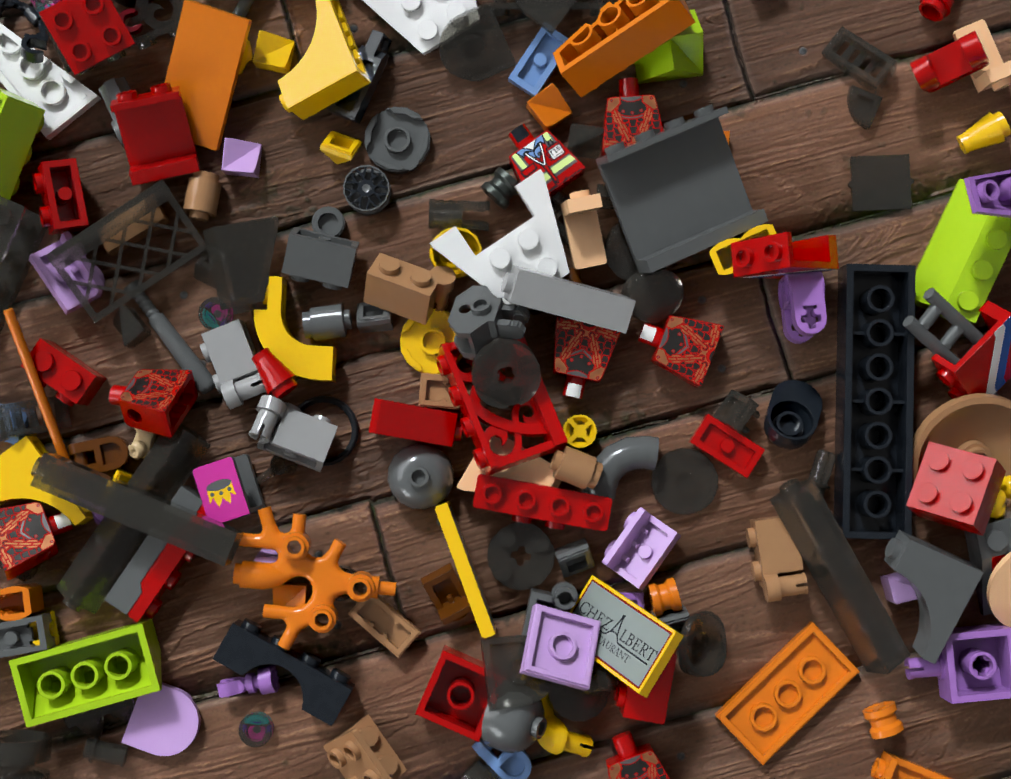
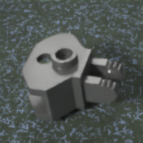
(485, 320)

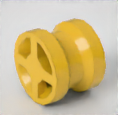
(587, 431)

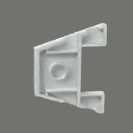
(420, 20)
(530, 246)

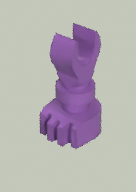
(265, 681)

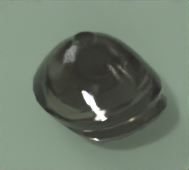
(703, 645)

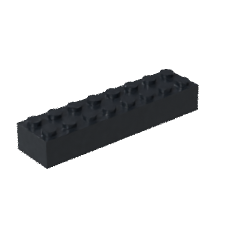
(874, 400)

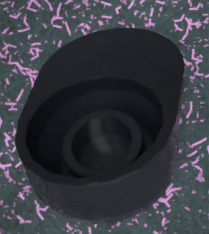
(792, 414)

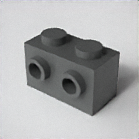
(320, 258)

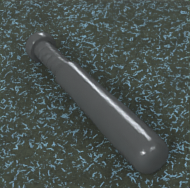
(174, 342)

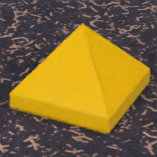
(340, 147)

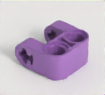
(802, 297)

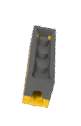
(28, 634)

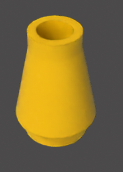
(984, 133)

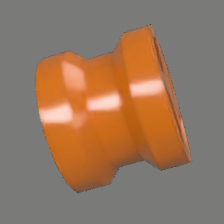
(664, 597)
(883, 720)

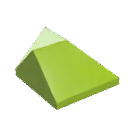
(674, 59)

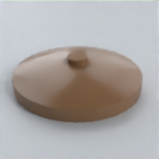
(968, 423)

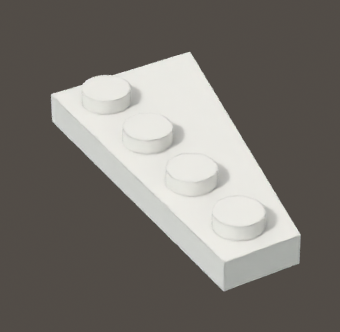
(44, 85)

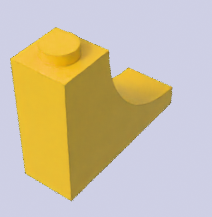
(328, 68)
(16, 479)

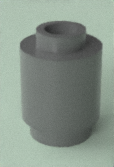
(326, 322)

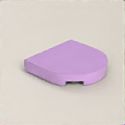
(163, 722)

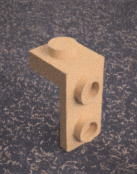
(996, 74)
(584, 229)

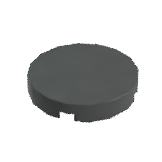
(397, 140)

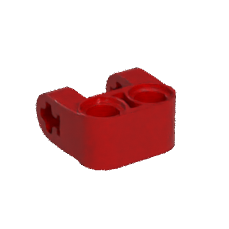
(950, 63)

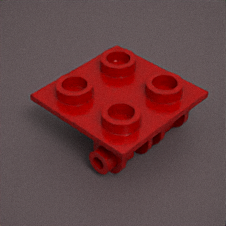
(86, 31)

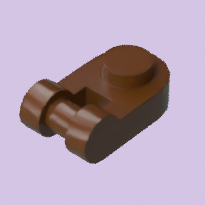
(109, 452)

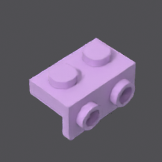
(77, 270)
(640, 548)

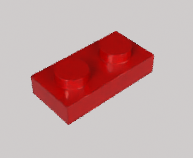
(726, 445)

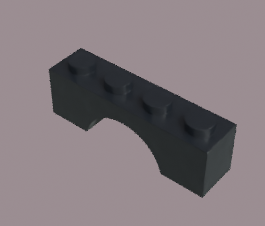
(322, 689)

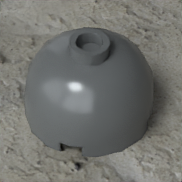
(420, 476)
(514, 728)

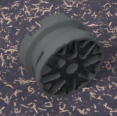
(367, 190)

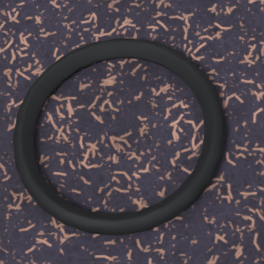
(354, 424)

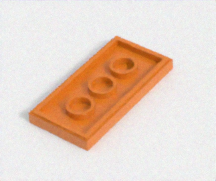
(207, 67)
(787, 692)

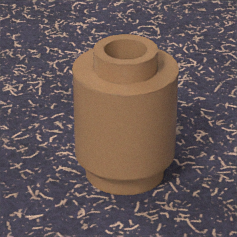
(202, 195)
(576, 467)

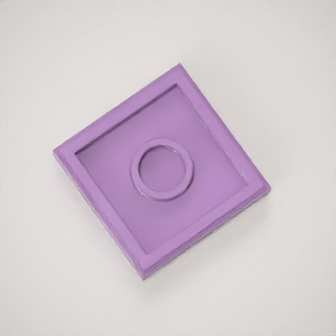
(560, 647)

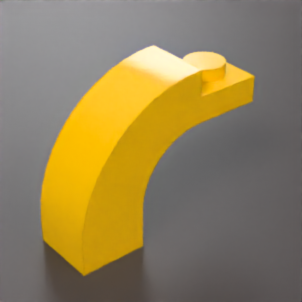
(304, 360)

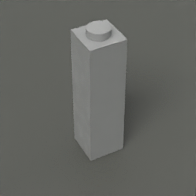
(567, 299)

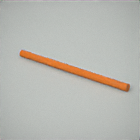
(35, 382)

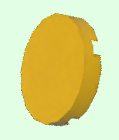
(422, 342)

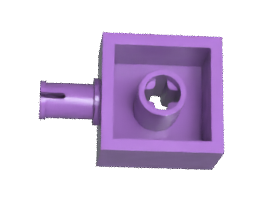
(956, 676)

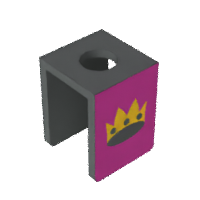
(229, 488)

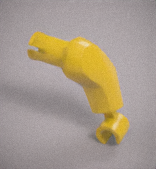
(559, 739)

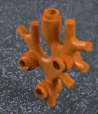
(323, 572)

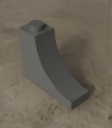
(941, 587)

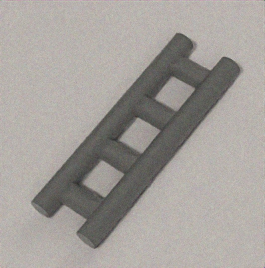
(959, 326)

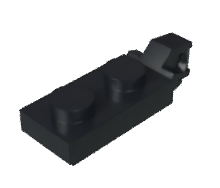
(375, 60)

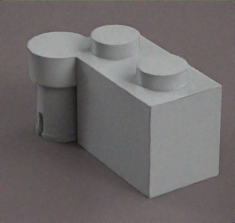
(231, 354)
(292, 433)

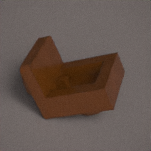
(447, 594)

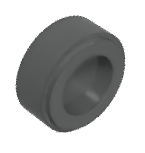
(329, 221)

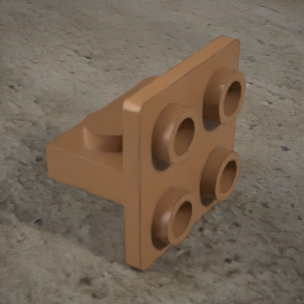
(364, 753)

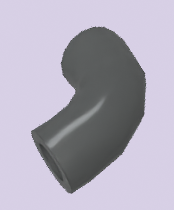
(621, 458)

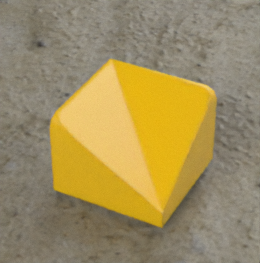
(273, 52)

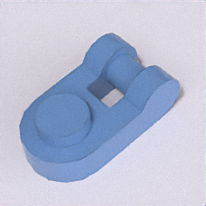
(506, 765)

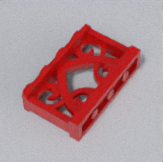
(542, 423)

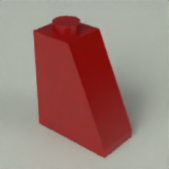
(415, 423)

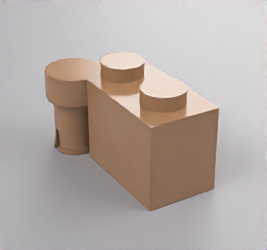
(408, 288)
(776, 559)

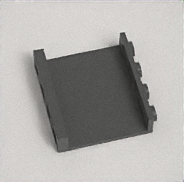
(677, 190)

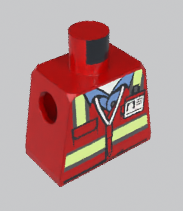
(543, 153)

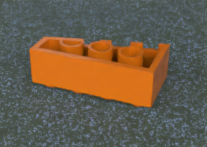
(619, 39)

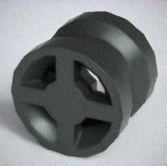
(500, 188)

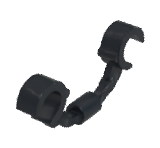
(29, 41)

